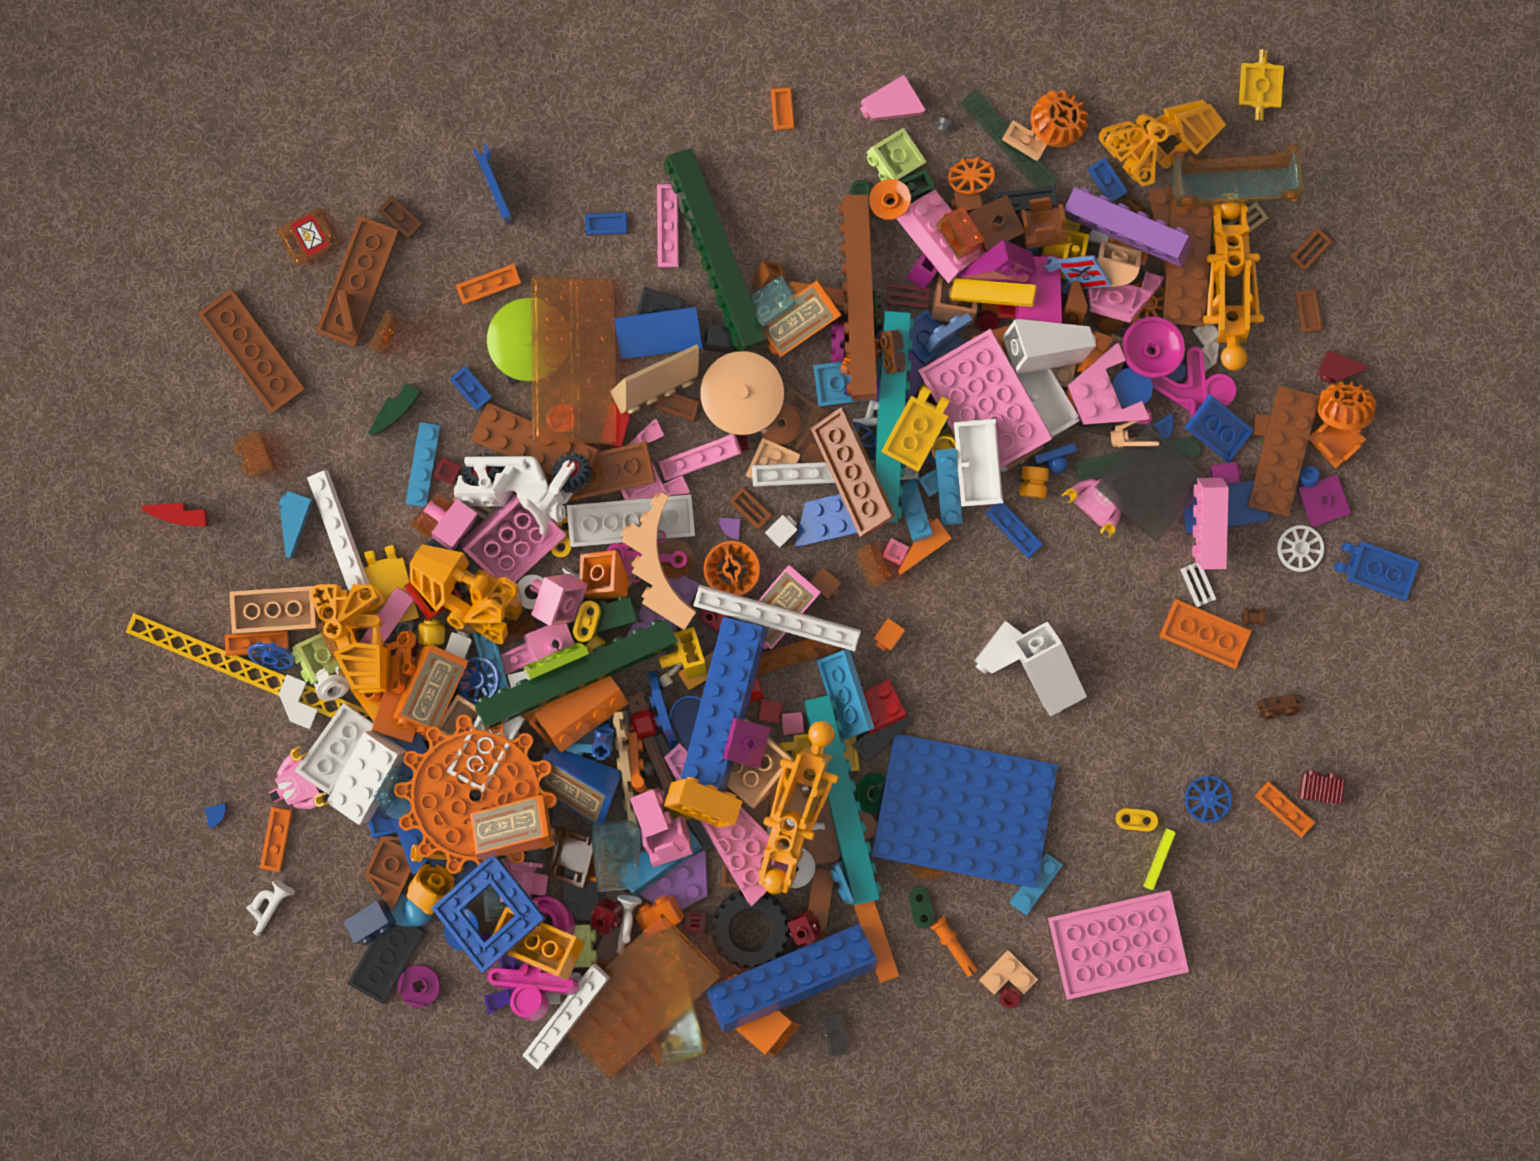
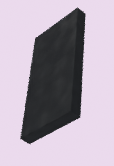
(385, 961)

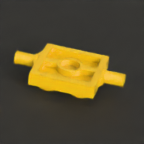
(1261, 85)

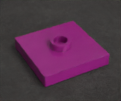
(1324, 501)
(746, 743)

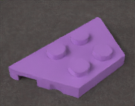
(685, 882)

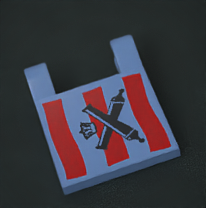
(1081, 269)

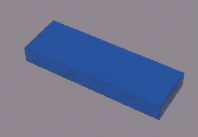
(1014, 529)

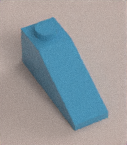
(293, 516)

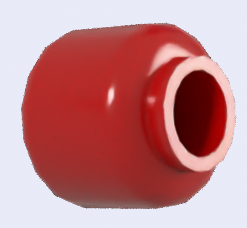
(644, 724)

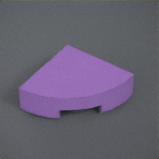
(730, 527)

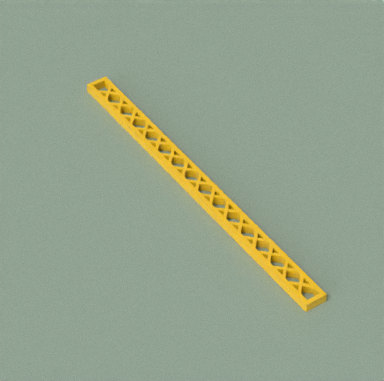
(204, 645)

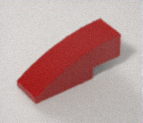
(178, 514)

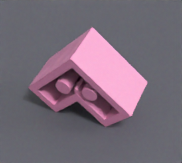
(651, 812)

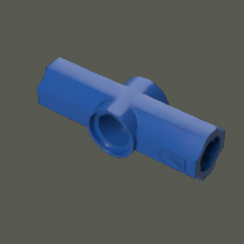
(603, 740)

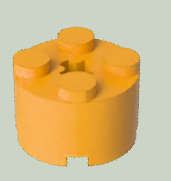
(430, 886)

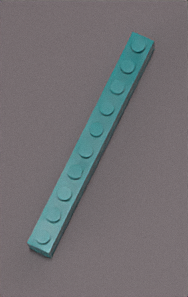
(890, 406)
(845, 809)

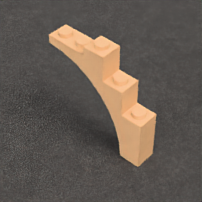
(644, 539)

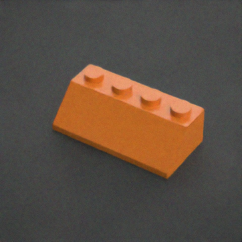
(580, 712)

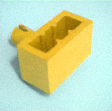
(687, 654)

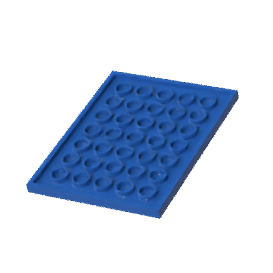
(964, 810)

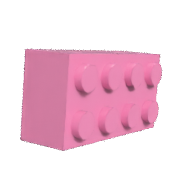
(921, 225)
(1211, 523)

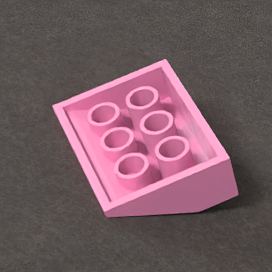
(510, 541)

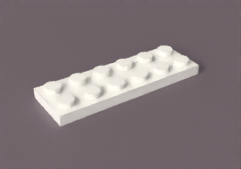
(605, 521)

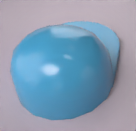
(409, 914)

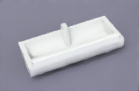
(1049, 400)
(978, 462)

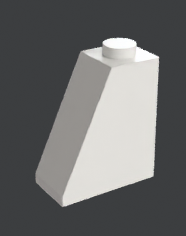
(999, 650)

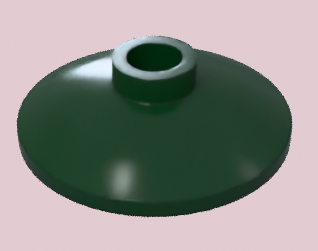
(875, 784)

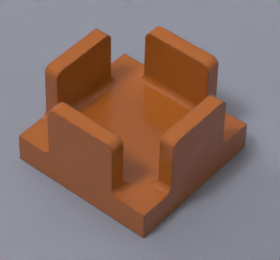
(1044, 224)

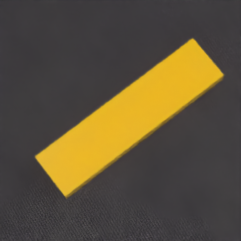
(994, 292)

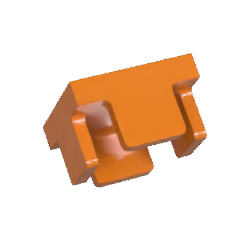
(1336, 443)

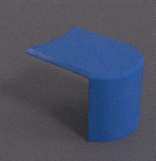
(683, 716)

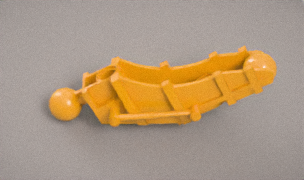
(1235, 332)
(775, 879)

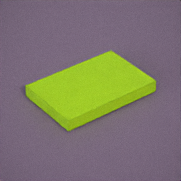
(555, 660)

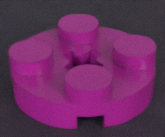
(837, 342)
(413, 975)

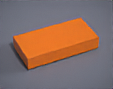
(782, 109)

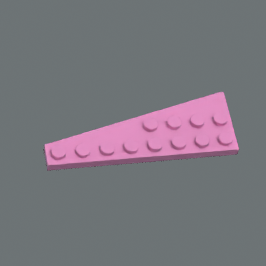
(738, 845)

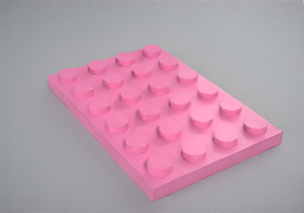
(985, 386)
(1118, 944)

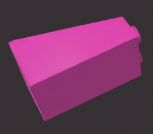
(1048, 295)

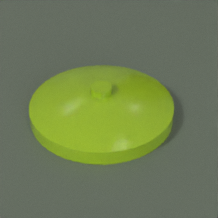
(511, 340)

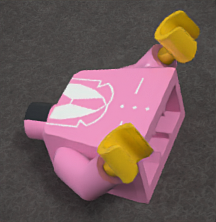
(1095, 505)
(294, 787)

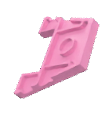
(1125, 300)
(1096, 396)
(674, 487)

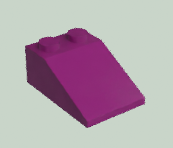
(1002, 264)

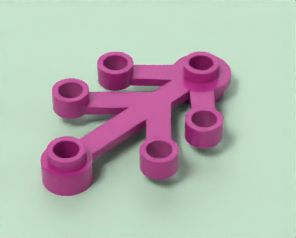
(626, 554)

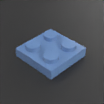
(945, 333)

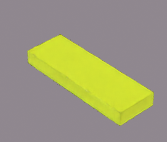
(1159, 859)

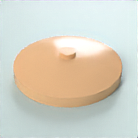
(742, 393)

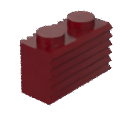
(1321, 788)

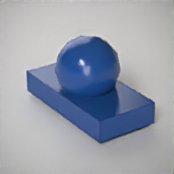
(1056, 460)

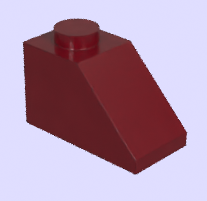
(1337, 367)

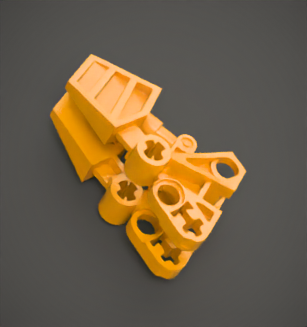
(1189, 123)
(434, 576)
(362, 664)

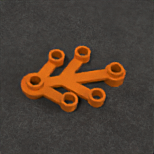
(405, 642)

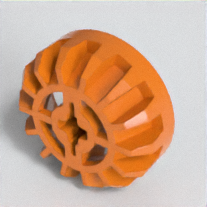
(1056, 130)
(1351, 410)
(726, 550)

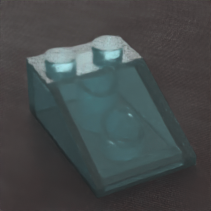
(616, 855)

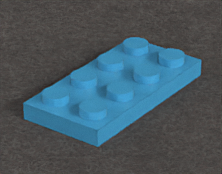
(832, 383)
(845, 688)

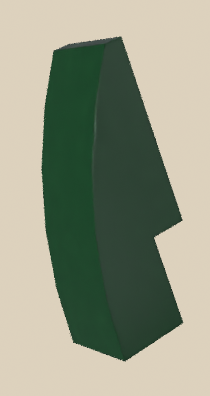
(394, 410)

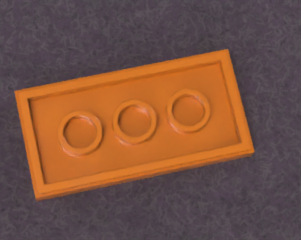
(1205, 633)
(383, 720)

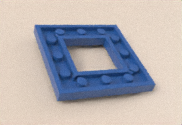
(526, 918)

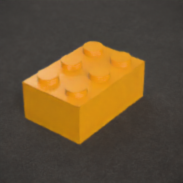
(703, 802)

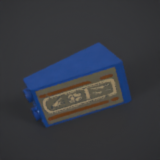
(581, 784)

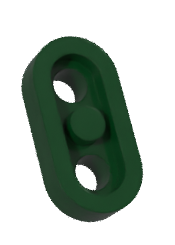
(921, 907)

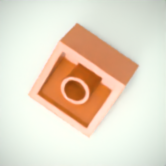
(604, 575)

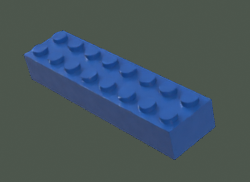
(724, 698)
(791, 978)

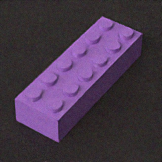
(1128, 227)

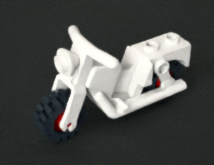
(493, 485)

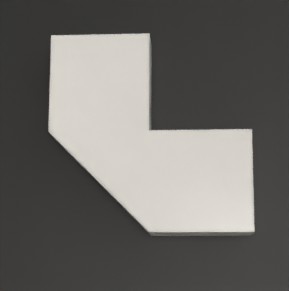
(1208, 337)
(290, 695)

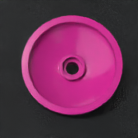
(1157, 335)

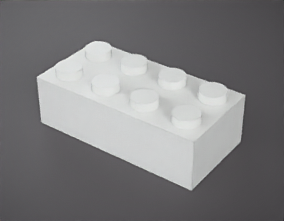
(363, 775)

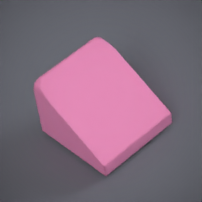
(792, 723)

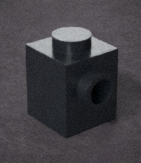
(717, 339)

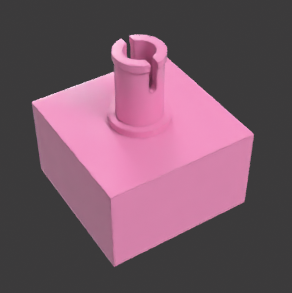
(451, 523)
(558, 598)
(548, 640)

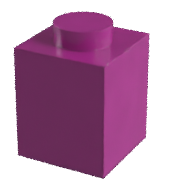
(922, 271)
(1229, 472)

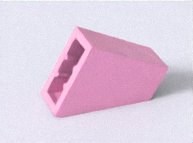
(892, 102)

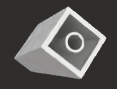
(1046, 344)
(1049, 668)

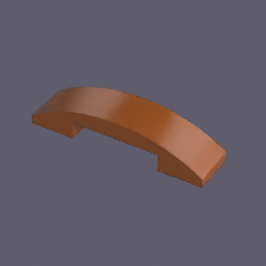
(820, 898)

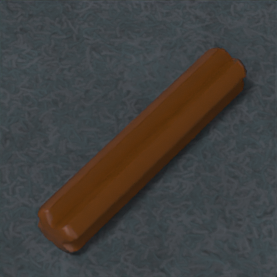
(658, 762)

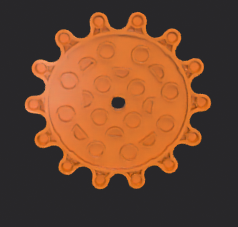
(443, 801)

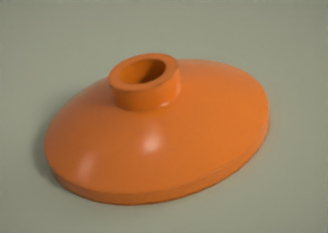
(888, 190)

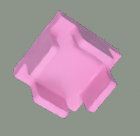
(669, 844)
(527, 878)

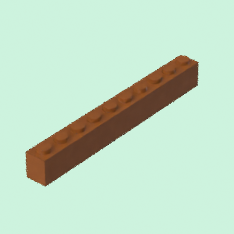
(859, 297)

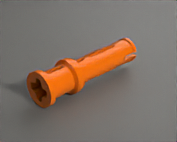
(949, 939)

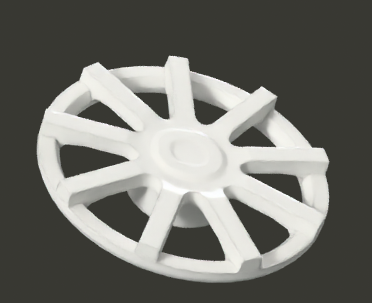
(1300, 548)

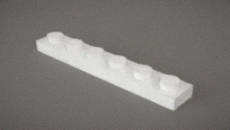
(338, 529)
(566, 1016)

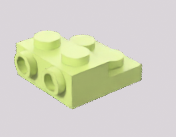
(895, 156)
(313, 657)
(588, 955)

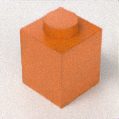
(888, 635)

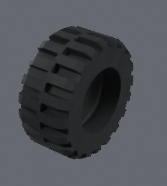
(750, 957)

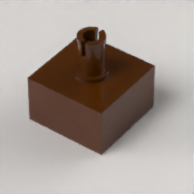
(997, 222)

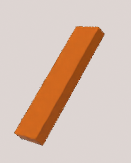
(876, 936)

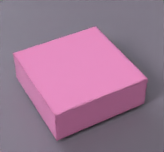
(895, 551)

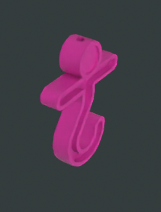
(1196, 388)
(531, 983)

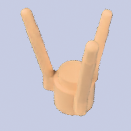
(1121, 438)

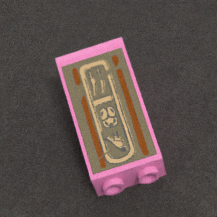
(788, 592)

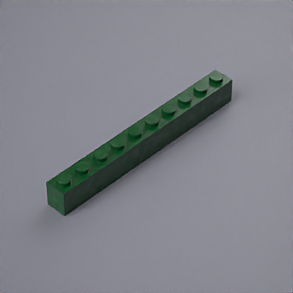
(714, 250)
(576, 674)

